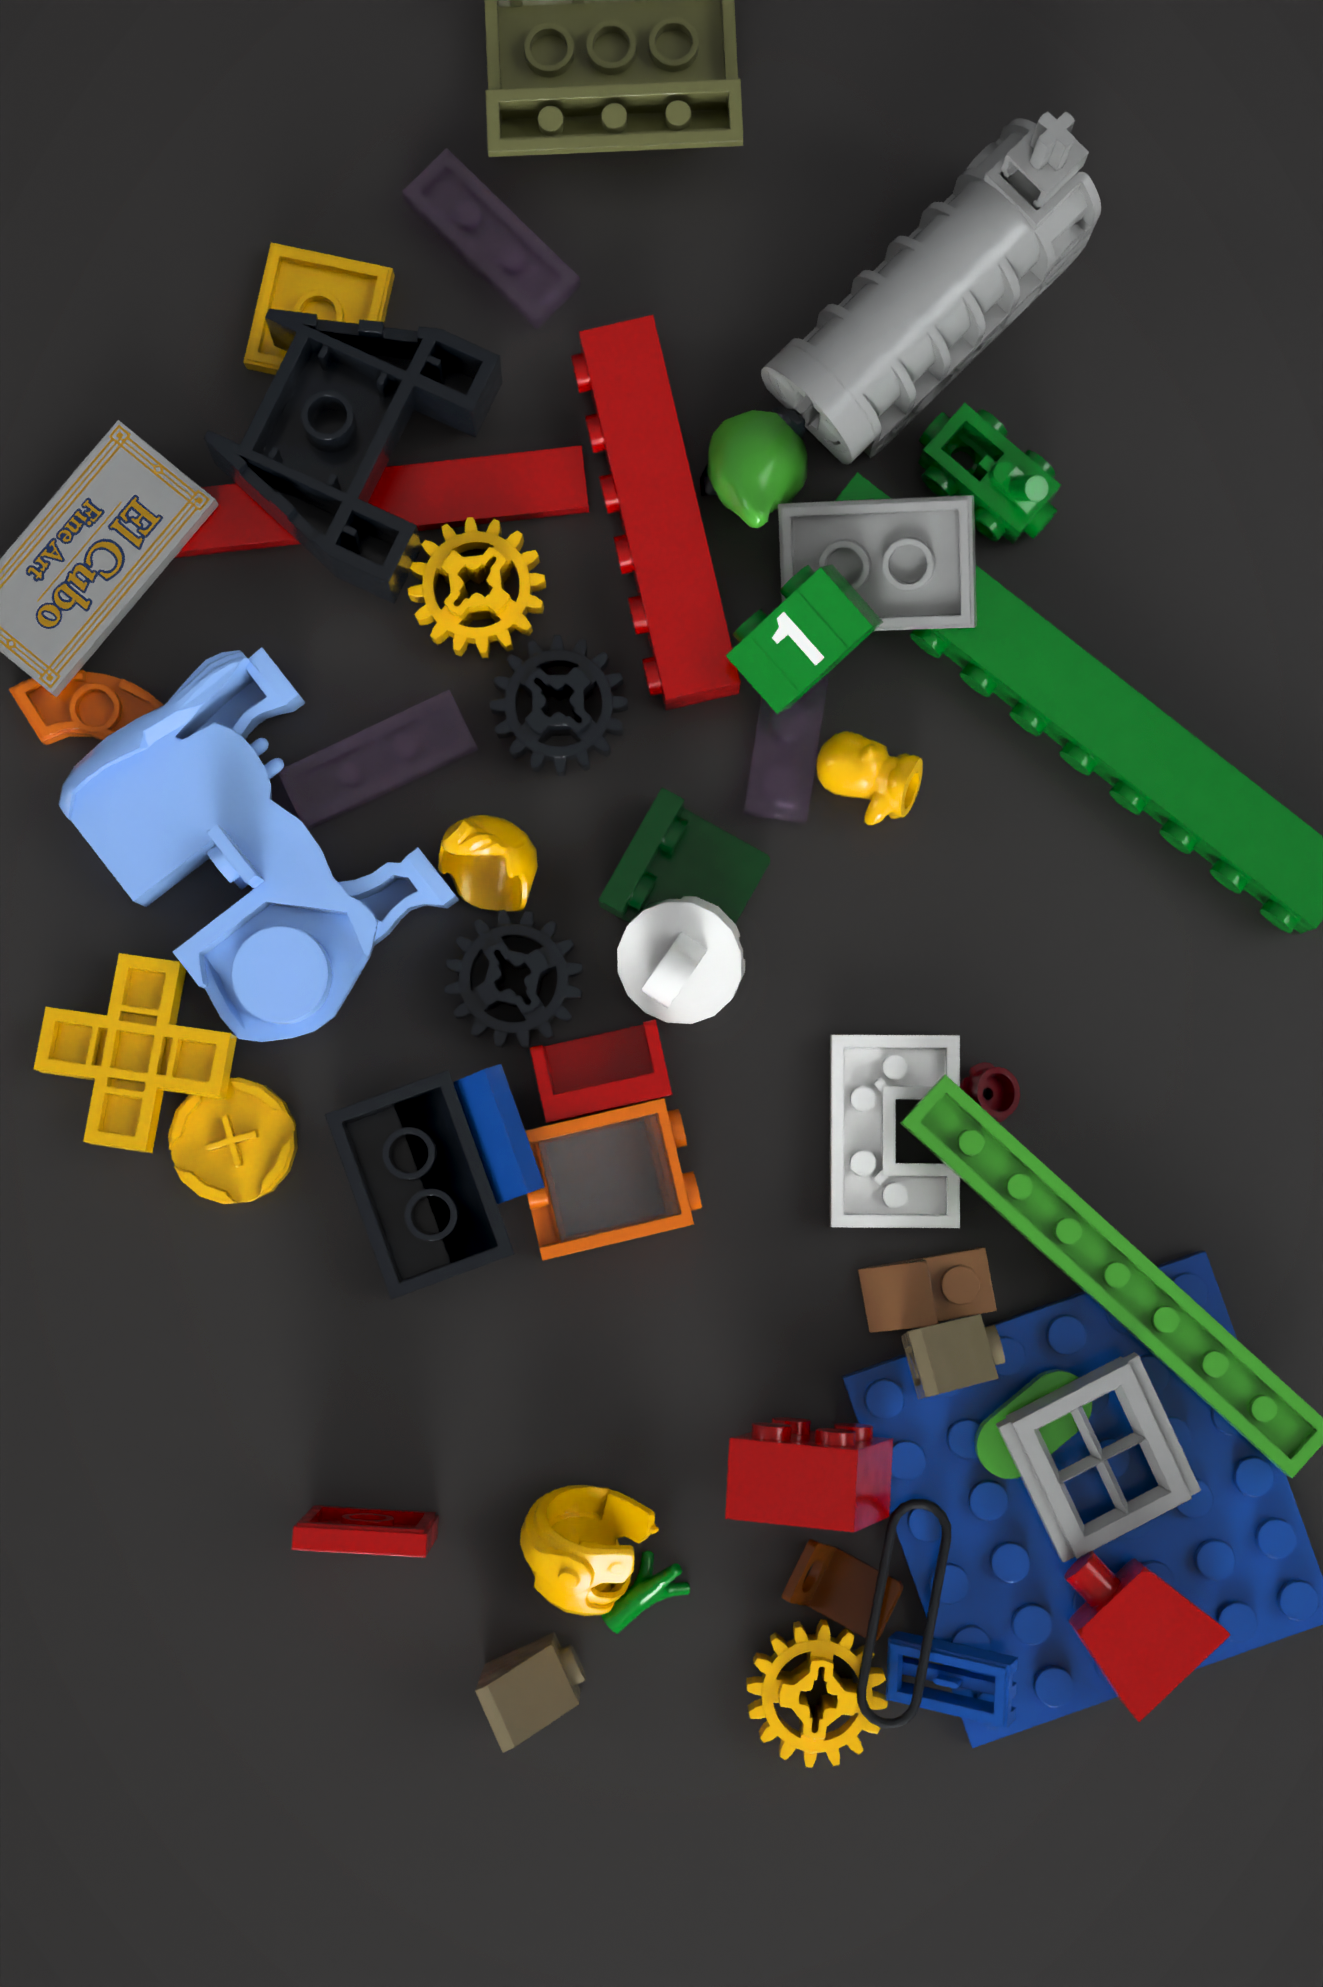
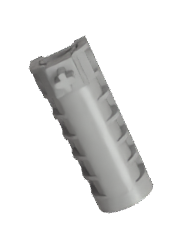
(942, 290)

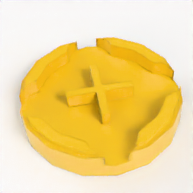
(233, 1145)

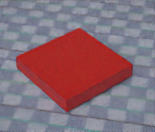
(366, 1531)

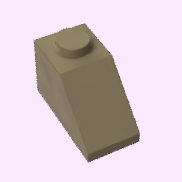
(952, 1355)
(529, 1689)

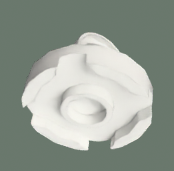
(681, 960)

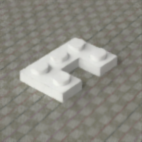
(864, 1176)

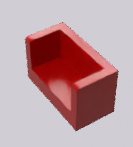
(601, 1072)

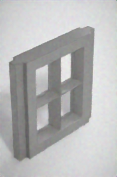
(1150, 1431)

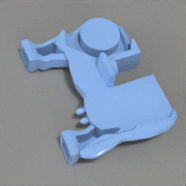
(194, 790)

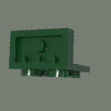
(681, 857)

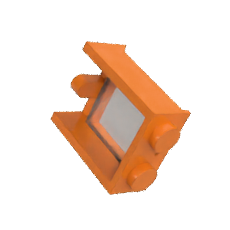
(610, 1179)

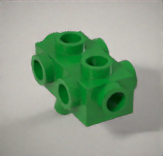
(1008, 486)

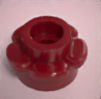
(1001, 1088)

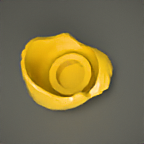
(489, 862)

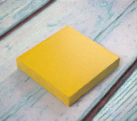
(317, 285)

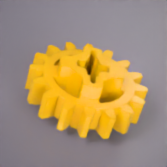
(494, 565)
(787, 1689)

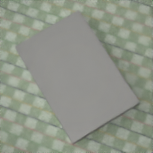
(899, 554)

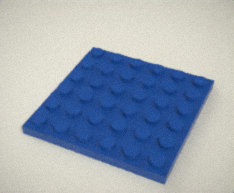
(1004, 1588)

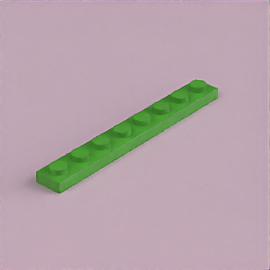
(1117, 1276)

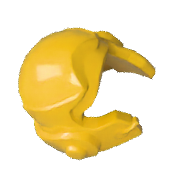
(576, 1547)

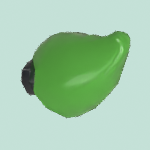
(756, 463)

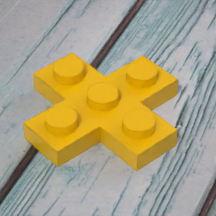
(135, 1053)

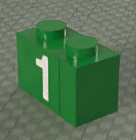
(802, 636)

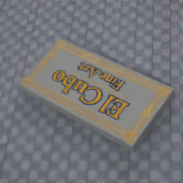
(94, 555)

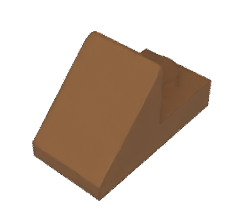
(927, 1290)

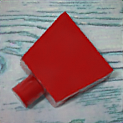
(1139, 1630)

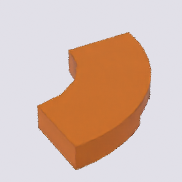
(85, 708)

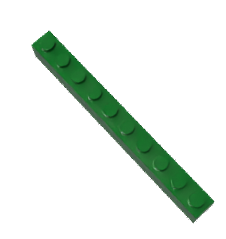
(1134, 748)

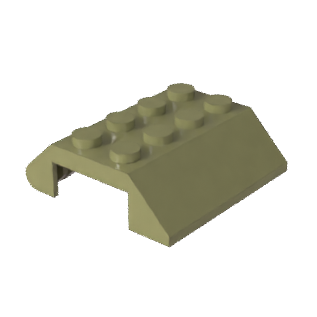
(611, 76)

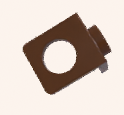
(840, 1587)

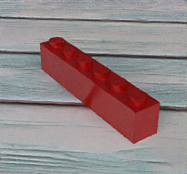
(658, 513)

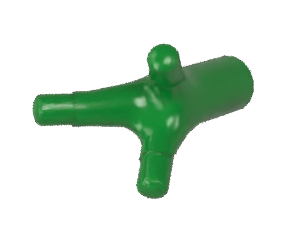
(645, 1592)

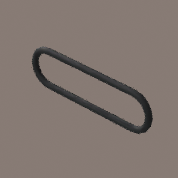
(931, 1615)

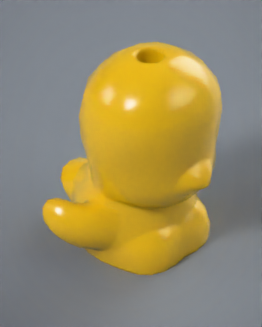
(865, 770)

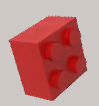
(809, 1477)

